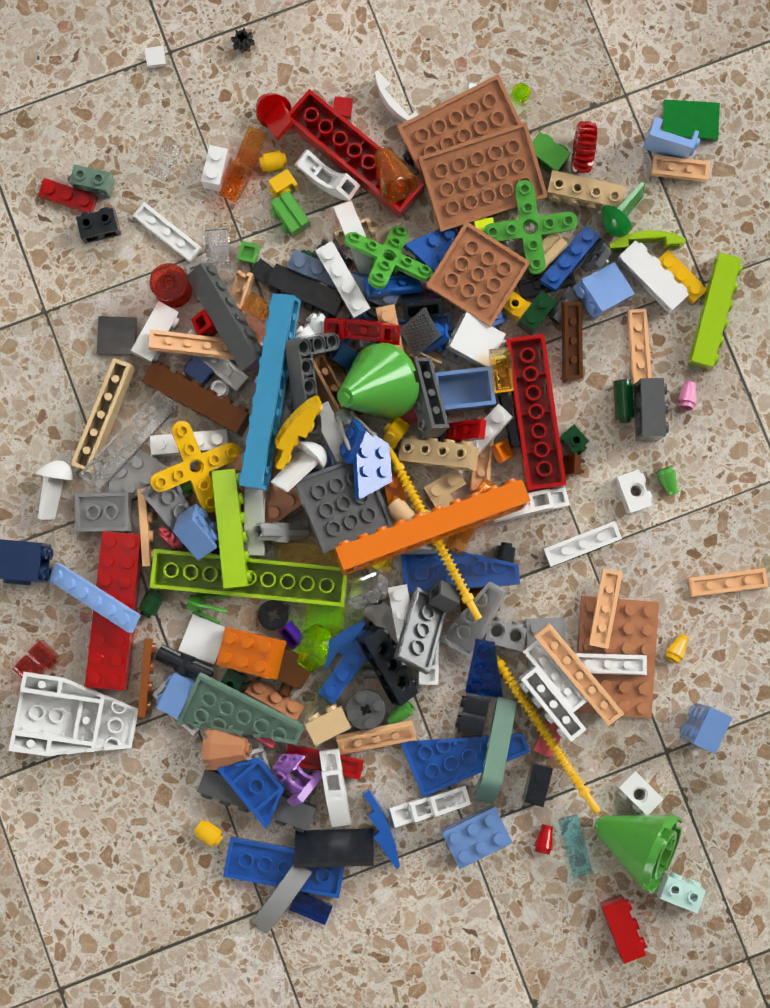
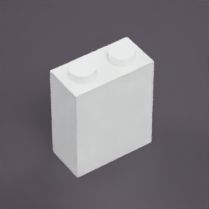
(473, 339)

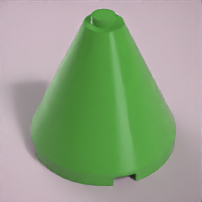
(380, 383)
(641, 844)

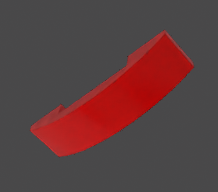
(363, 330)

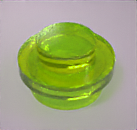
(521, 92)

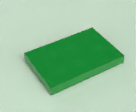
(687, 116)

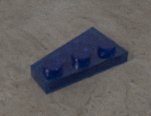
(484, 670)

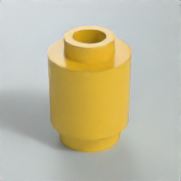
(273, 161)
(208, 833)

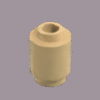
(400, 510)

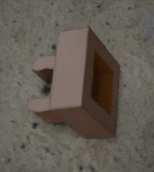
(572, 464)

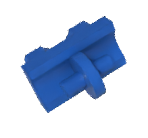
(439, 343)

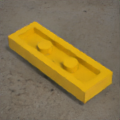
(683, 275)

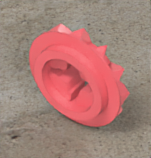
(170, 539)

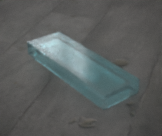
(575, 846)

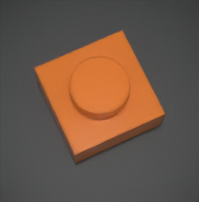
(502, 451)

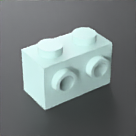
(681, 892)

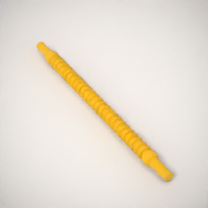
(467, 598)
(584, 791)

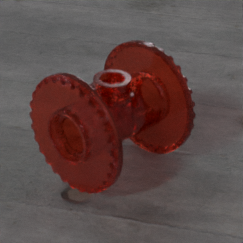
(163, 278)

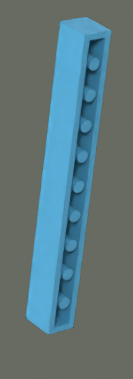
(269, 393)

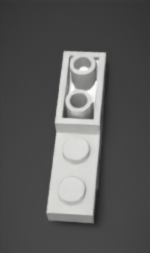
(540, 502)
(335, 787)

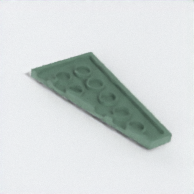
(230, 711)

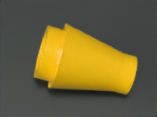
(676, 651)

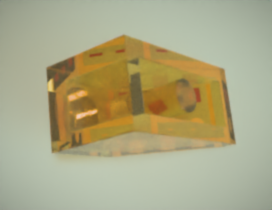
(501, 369)

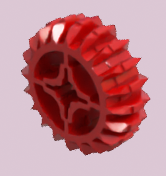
(584, 147)

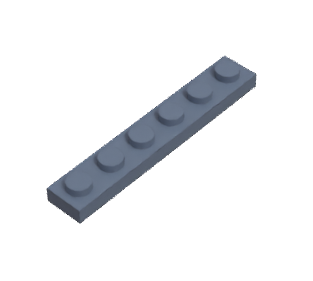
(314, 269)

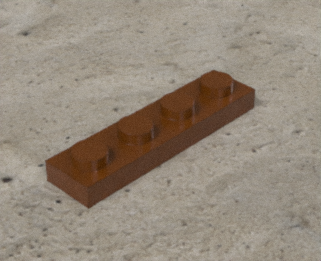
(572, 340)

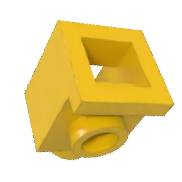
(281, 183)
(516, 312)
(395, 431)

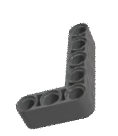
(301, 367)

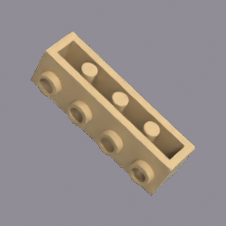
(583, 191)
(439, 454)

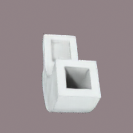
(330, 181)

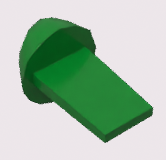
(616, 219)

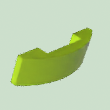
(668, 240)

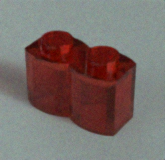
(37, 659)

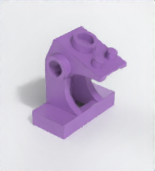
(302, 784)

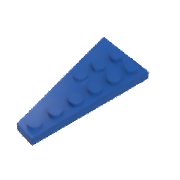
(431, 250)
(427, 569)
(452, 760)

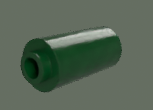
(623, 400)

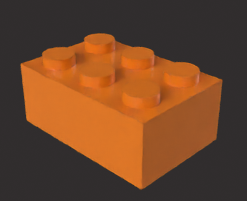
(251, 653)

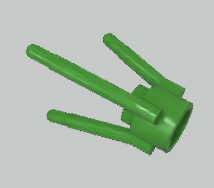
(197, 604)

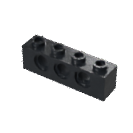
(369, 643)

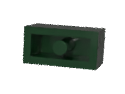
(536, 313)

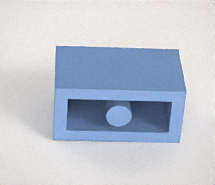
(175, 695)

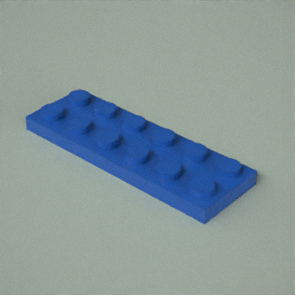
(270, 862)

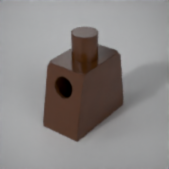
(291, 673)

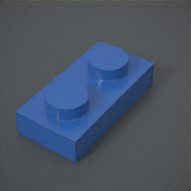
(355, 435)

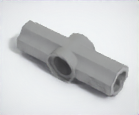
(280, 532)

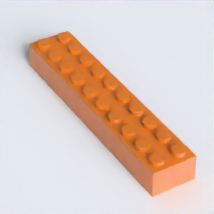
(431, 527)

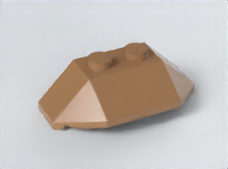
(329, 380)

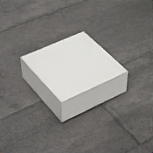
(155, 57)

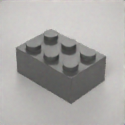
(650, 409)

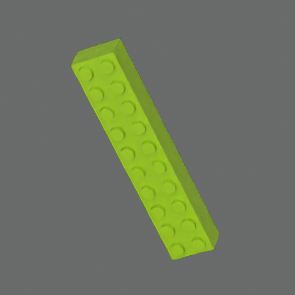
(269, 578)

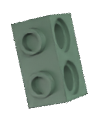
(92, 180)

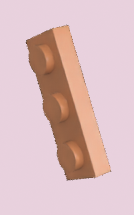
(273, 699)

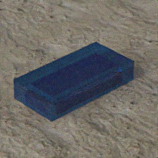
(311, 907)

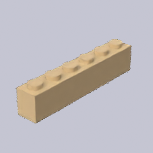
(103, 413)

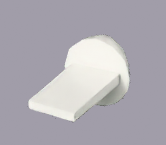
(309, 456)
(54, 475)

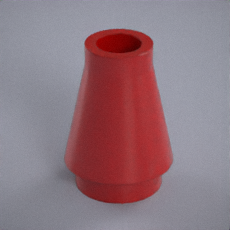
(544, 840)

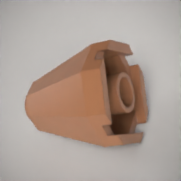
(224, 749)

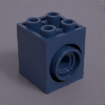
(25, 562)

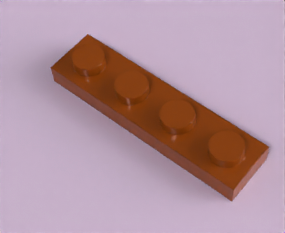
(147, 669)

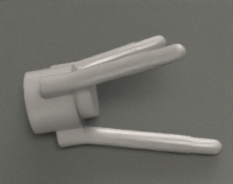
(343, 418)

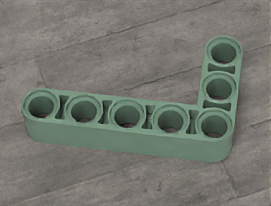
(497, 750)

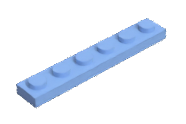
(94, 597)

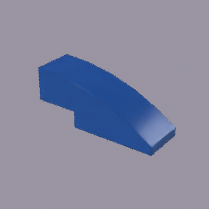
(343, 642)

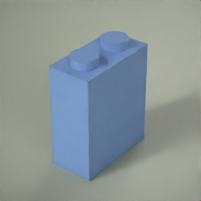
(603, 290)

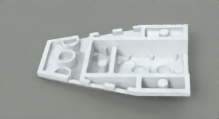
(68, 718)

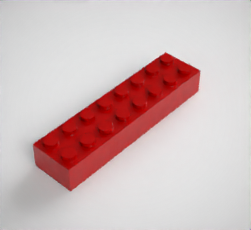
(344, 147)
(535, 414)
(109, 644)

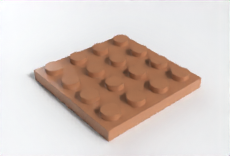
(478, 274)

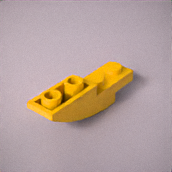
(298, 424)

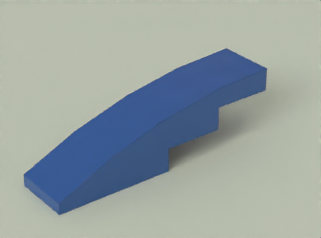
(384, 834)

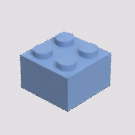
(196, 531)

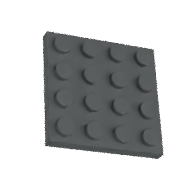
(332, 507)

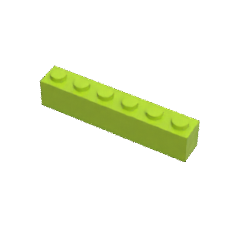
(714, 311)
(230, 529)

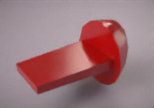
(273, 113)

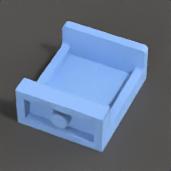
(669, 144)

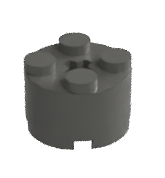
(370, 719)

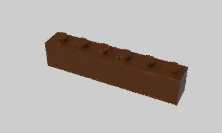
(197, 399)

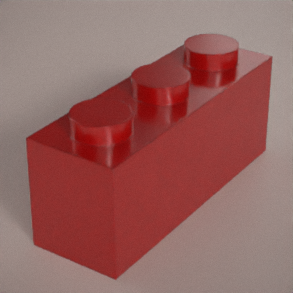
(623, 928)

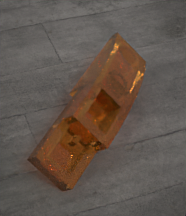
(243, 165)

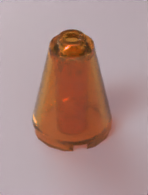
(393, 175)

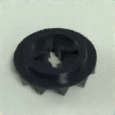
(270, 606)

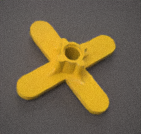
(205, 463)

